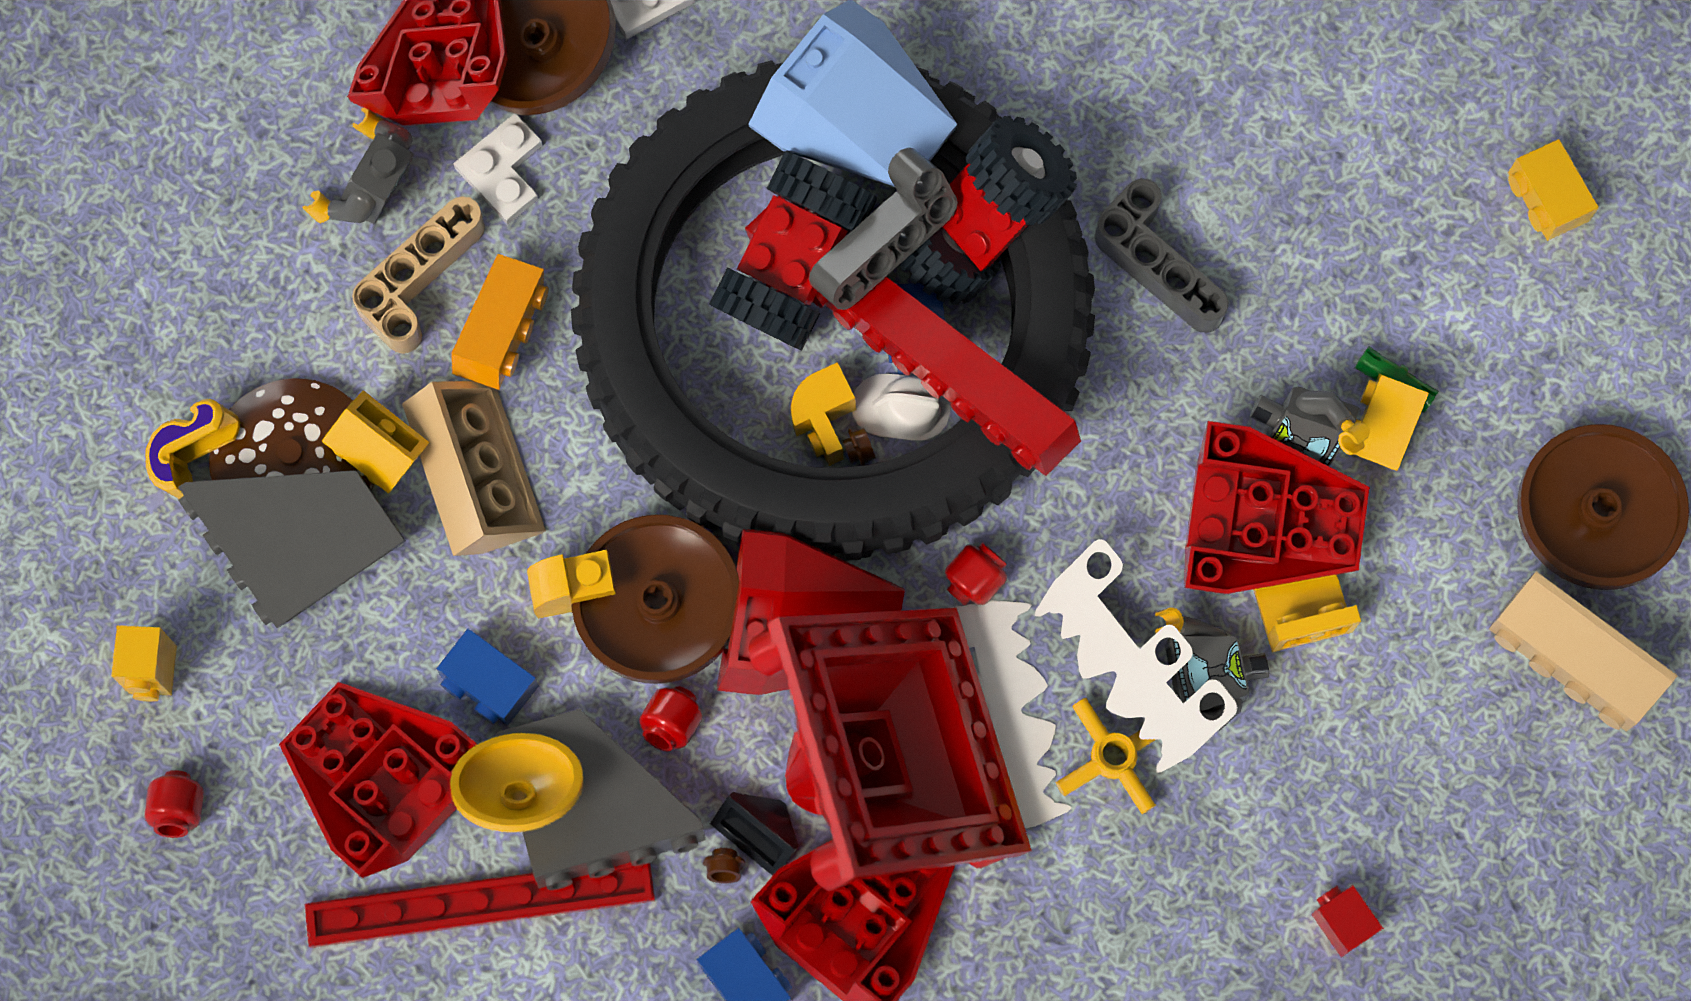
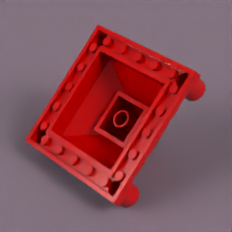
(892, 743)

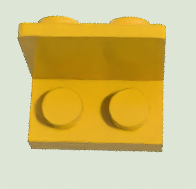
(1305, 612)

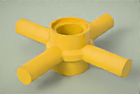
(1099, 766)

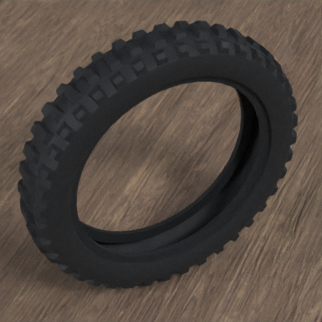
(726, 481)

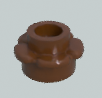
(859, 447)
(724, 866)

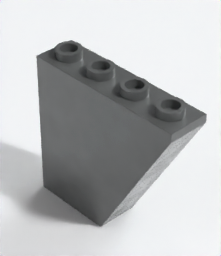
(292, 534)
(618, 817)

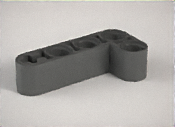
(889, 233)
(1167, 262)

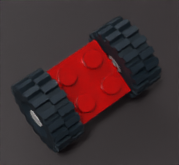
(1008, 184)
(789, 246)

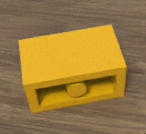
(1552, 190)
(1391, 418)
(375, 441)
(144, 662)

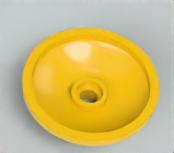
(516, 782)

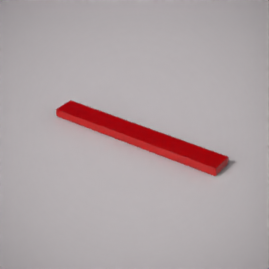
(470, 905)

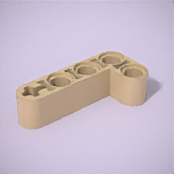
(426, 268)

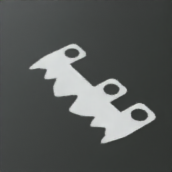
(1140, 677)
(1007, 688)

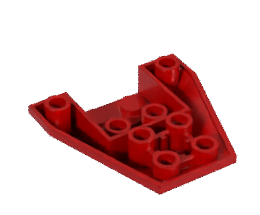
(434, 62)
(1268, 514)
(787, 580)
(374, 775)
(854, 939)

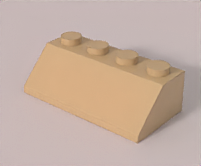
(473, 467)
(1581, 653)

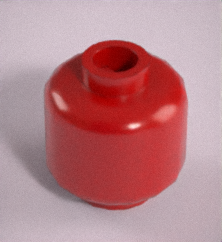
(975, 574)
(670, 718)
(174, 804)

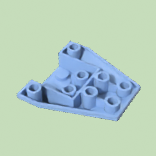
(851, 98)

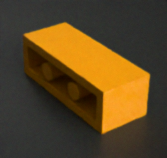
(499, 322)

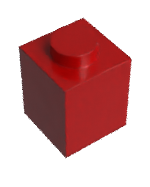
(1345, 919)

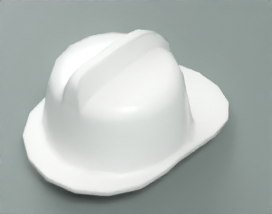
(899, 408)

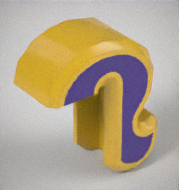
(183, 441)

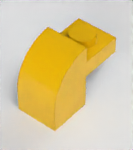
(817, 403)
(564, 581)

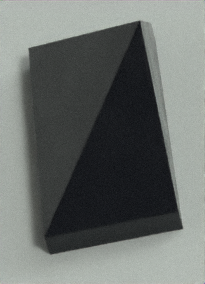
(758, 828)

